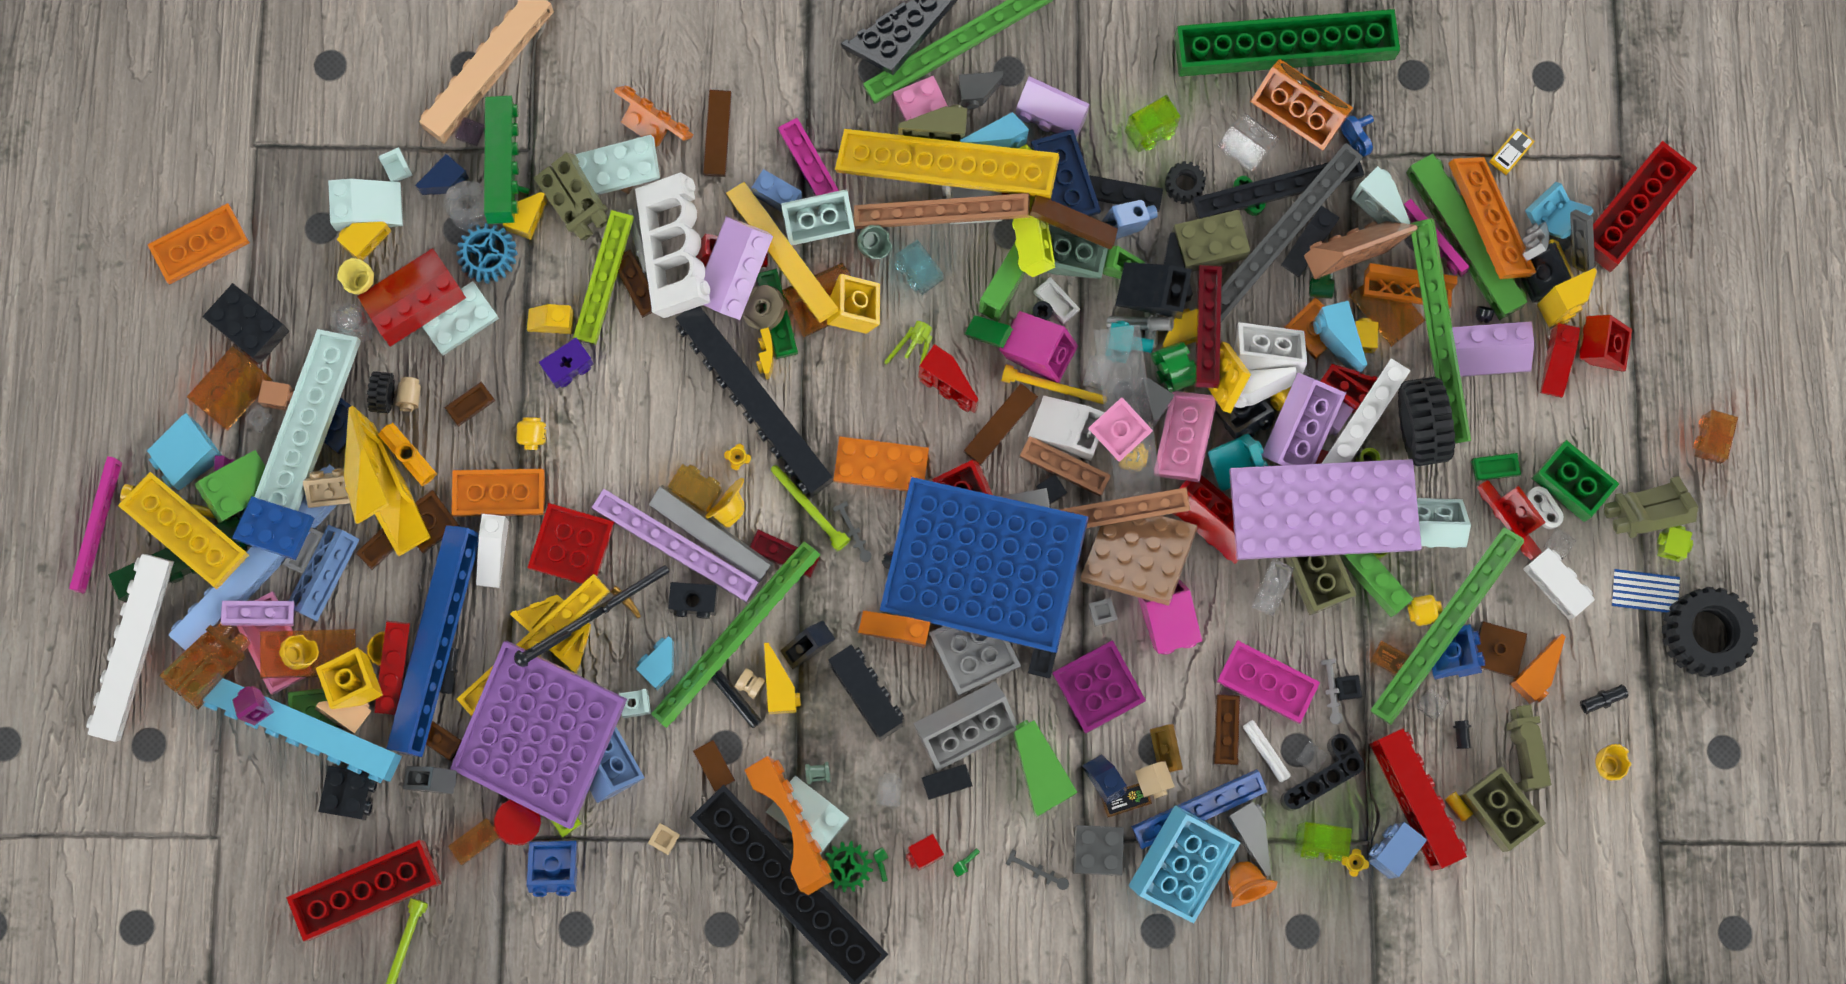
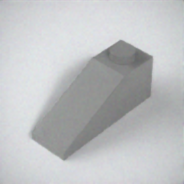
(1252, 832)

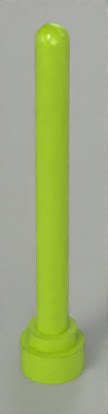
(838, 539)
(416, 909)

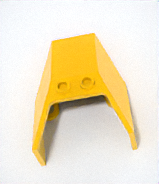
(378, 486)

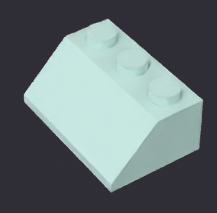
(817, 217)
(1443, 522)

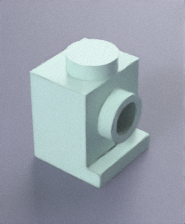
(642, 703)

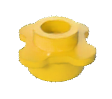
(737, 450)
(1361, 862)

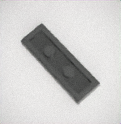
(1582, 241)

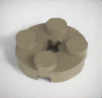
(775, 308)

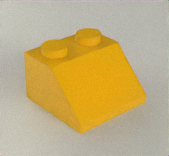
(857, 304)
(349, 680)

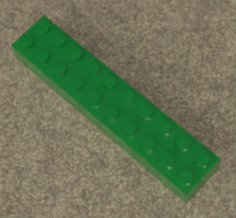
(1295, 40)

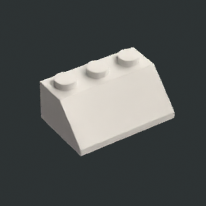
(1270, 347)

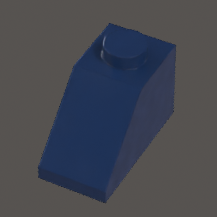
(442, 177)
(1105, 779)

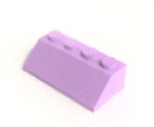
(735, 266)
(1494, 348)
(1303, 422)

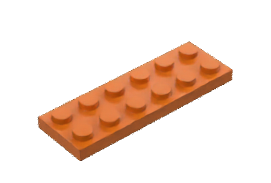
(1491, 217)

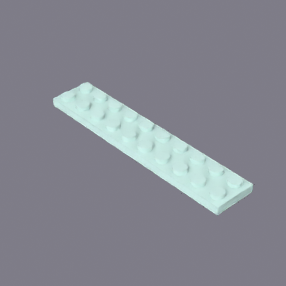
(307, 418)

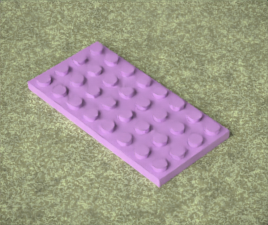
(1325, 509)

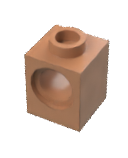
(275, 395)

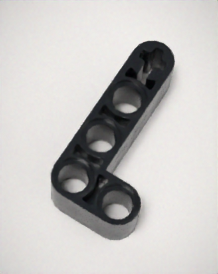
(1320, 778)

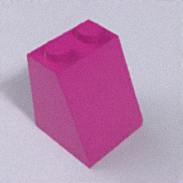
(1039, 346)
(1174, 624)

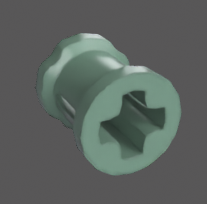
(817, 773)

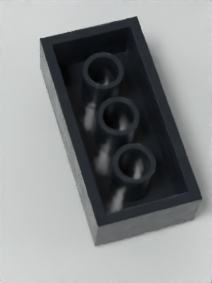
(866, 693)

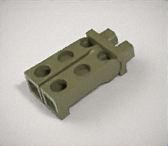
(572, 195)
(1652, 509)
(1529, 748)

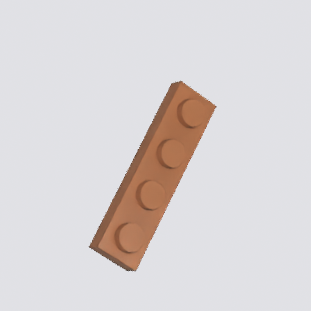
(1065, 466)

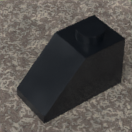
(807, 644)

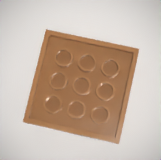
(1140, 557)

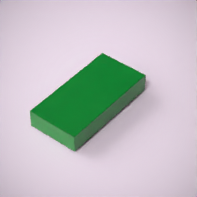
(988, 331)
(1496, 467)

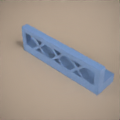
(324, 573)

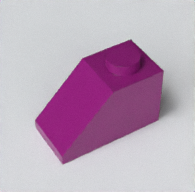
(251, 705)

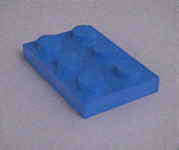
(273, 528)

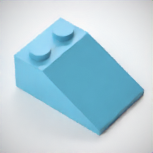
(1340, 335)

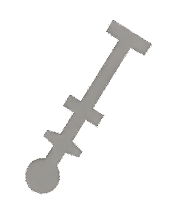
(1336, 717)

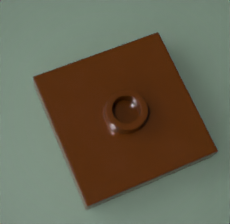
(1501, 649)

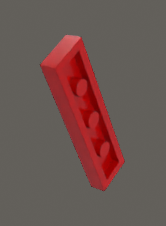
(392, 666)

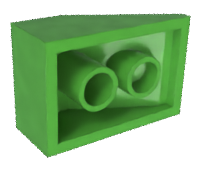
(232, 486)

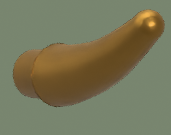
(628, 602)

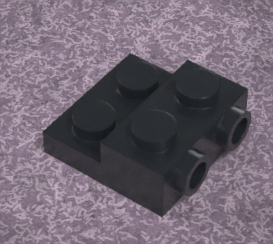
(1246, 419)
(347, 793)

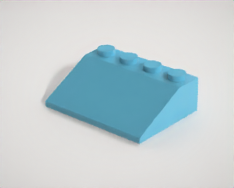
(1184, 864)

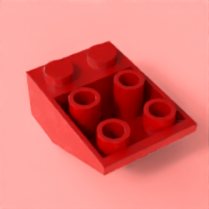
(943, 373)

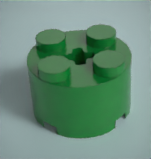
(1174, 367)

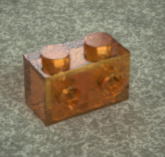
(1715, 436)

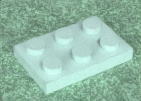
(461, 320)

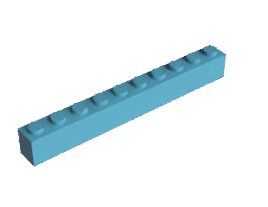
(313, 733)

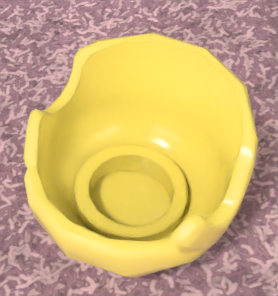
(355, 276)

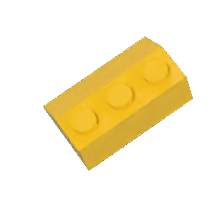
(1567, 299)

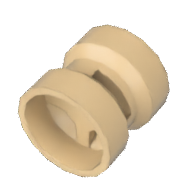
(755, 685)

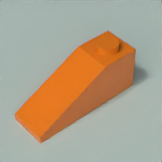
(894, 628)
(1540, 672)

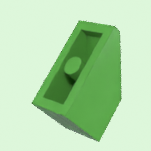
(1115, 261)

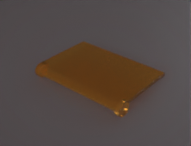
(1393, 317)

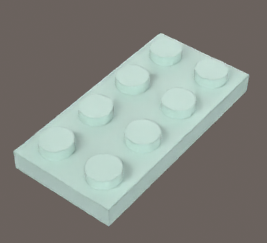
(620, 165)

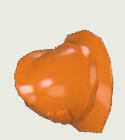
(1248, 883)

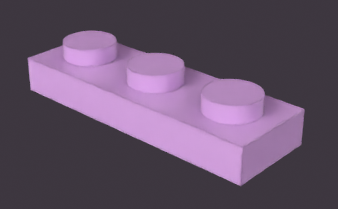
(257, 613)

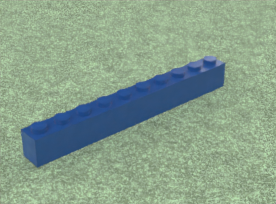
(433, 641)

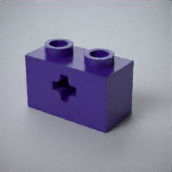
(575, 355)

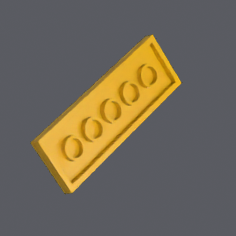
(183, 530)

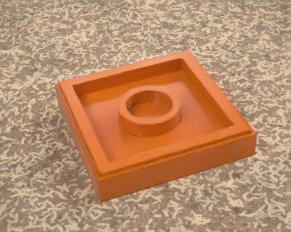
(1304, 322)

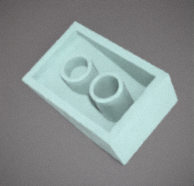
(1380, 198)
(364, 202)
(820, 813)

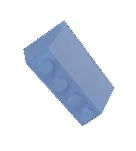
(616, 771)

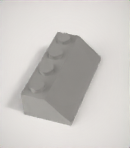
(966, 725)

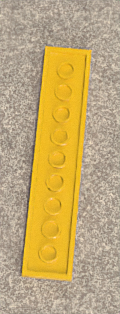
(947, 163)

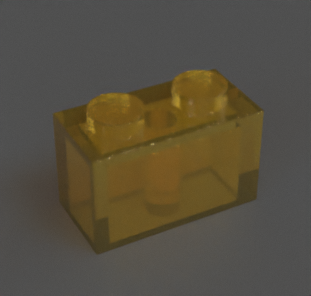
(695, 488)

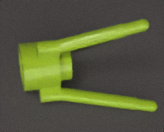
(919, 334)

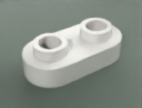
(1546, 506)

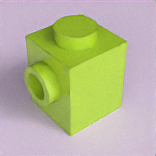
(1674, 543)

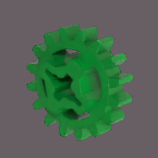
(836, 865)

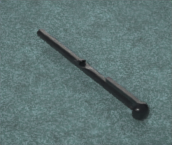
(522, 659)

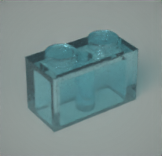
(918, 267)

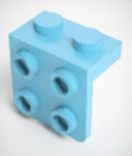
(1555, 210)

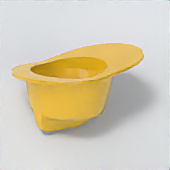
(730, 506)

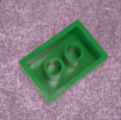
(1575, 481)

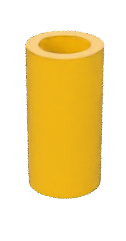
(1458, 806)

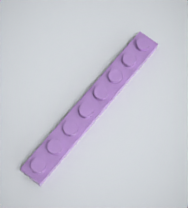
(675, 545)

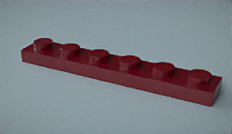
(1208, 326)

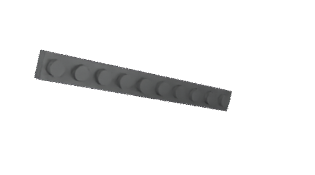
(1287, 227)

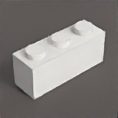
(1559, 583)

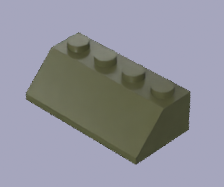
(1321, 581)

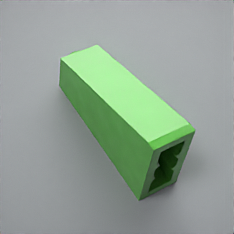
(1002, 287)
(1042, 771)

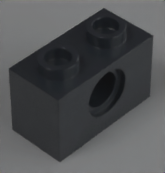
(682, 591)

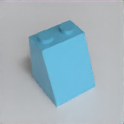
(183, 452)

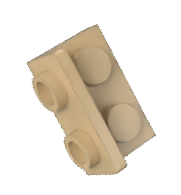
(326, 488)

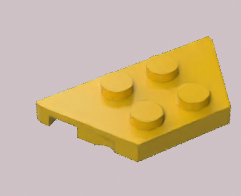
(569, 650)

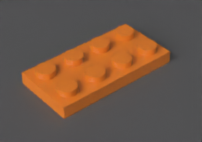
(198, 243)
(879, 463)
(498, 492)

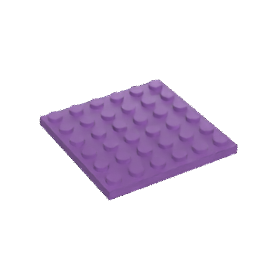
(538, 735)

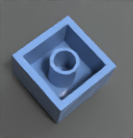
(1396, 849)

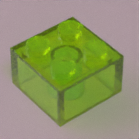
(1152, 124)
(1323, 840)

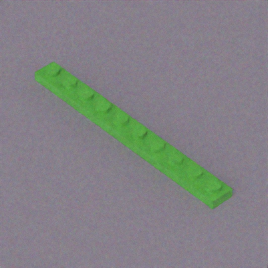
(951, 46)
(1439, 322)
(1447, 625)
(735, 634)

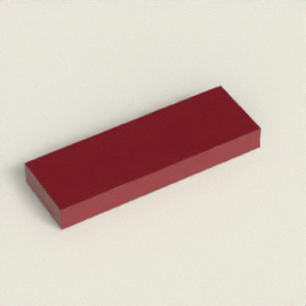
(776, 550)

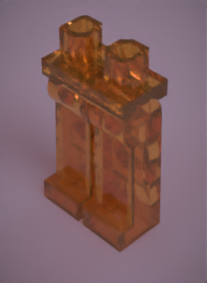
(205, 663)

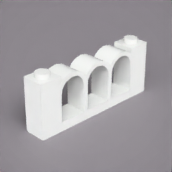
(693, 289)

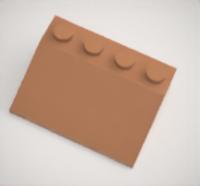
(1356, 246)

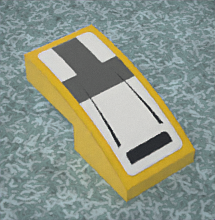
(1511, 151)

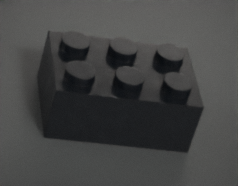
(246, 323)

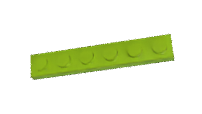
(603, 277)

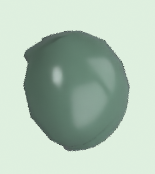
(874, 242)

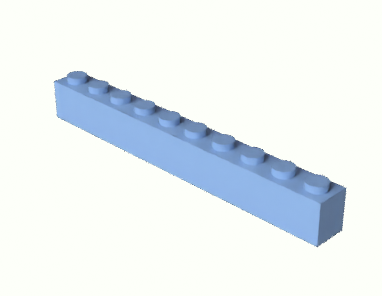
(238, 586)

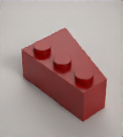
(1351, 382)

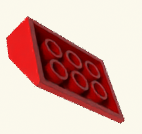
(411, 297)

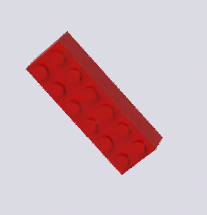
(1639, 204)
(1418, 799)
(363, 890)

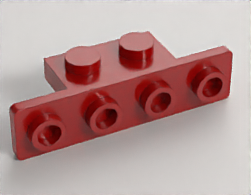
(1516, 514)

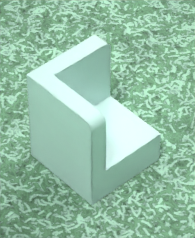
(395, 165)

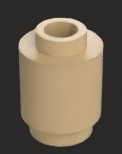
(408, 394)

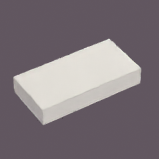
(1061, 304)

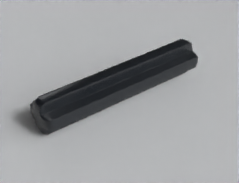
(736, 699)

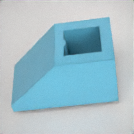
(659, 665)

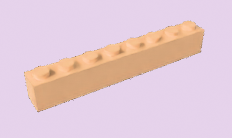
(485, 67)

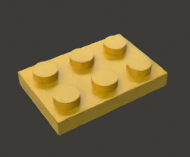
(1232, 378)

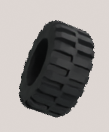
(1426, 421)
(1735, 619)

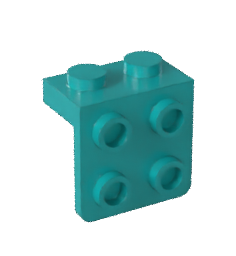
(1235, 454)

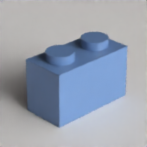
(774, 190)

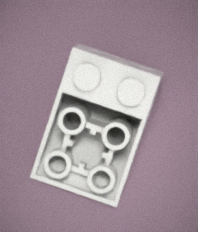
(1066, 426)

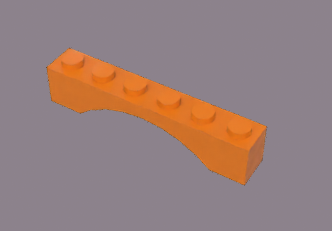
(807, 864)

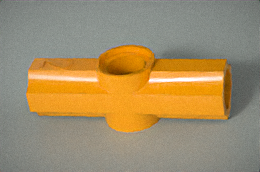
(398, 445)

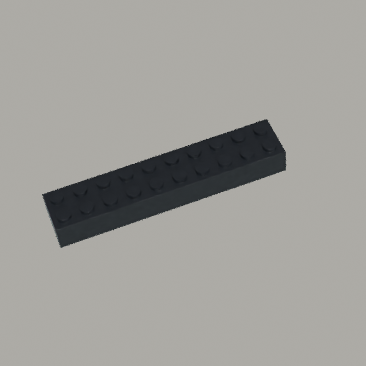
(768, 868)

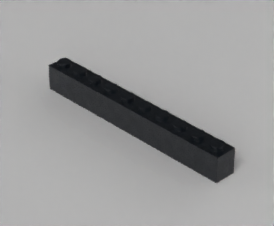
(754, 400)

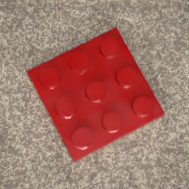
(570, 544)

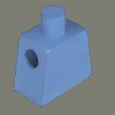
(1130, 217)

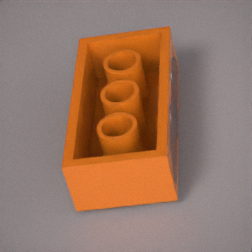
(1301, 104)

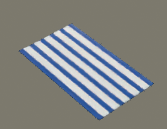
(1644, 590)

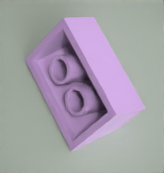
(1051, 108)

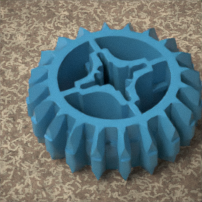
(490, 237)

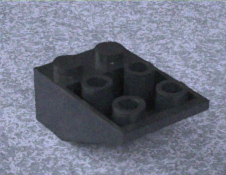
(1154, 288)

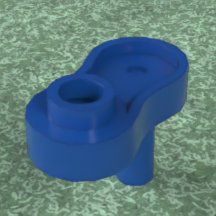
(1356, 136)

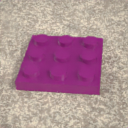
(1098, 687)

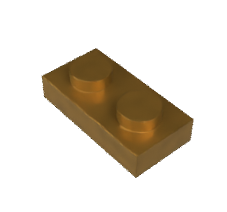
(1166, 747)

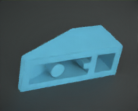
(1005, 132)

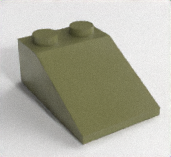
(940, 124)

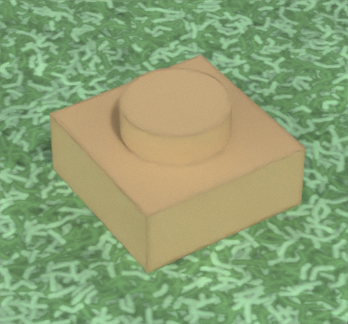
(664, 839)

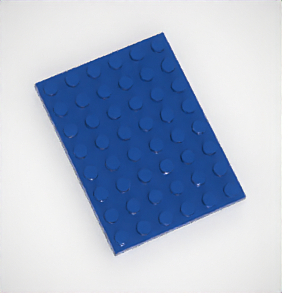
(984, 564)

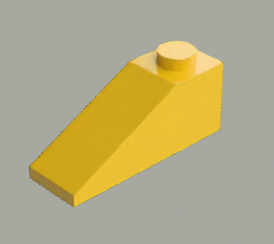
(780, 690)

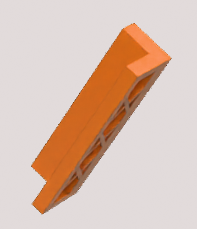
(1403, 277)

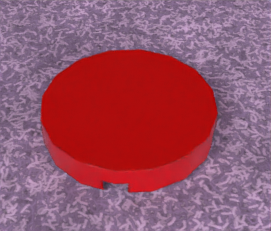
(516, 823)

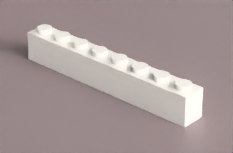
(130, 647)

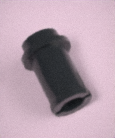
(1462, 734)

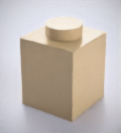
(1155, 780)

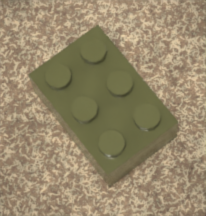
(1212, 240)
(1502, 809)

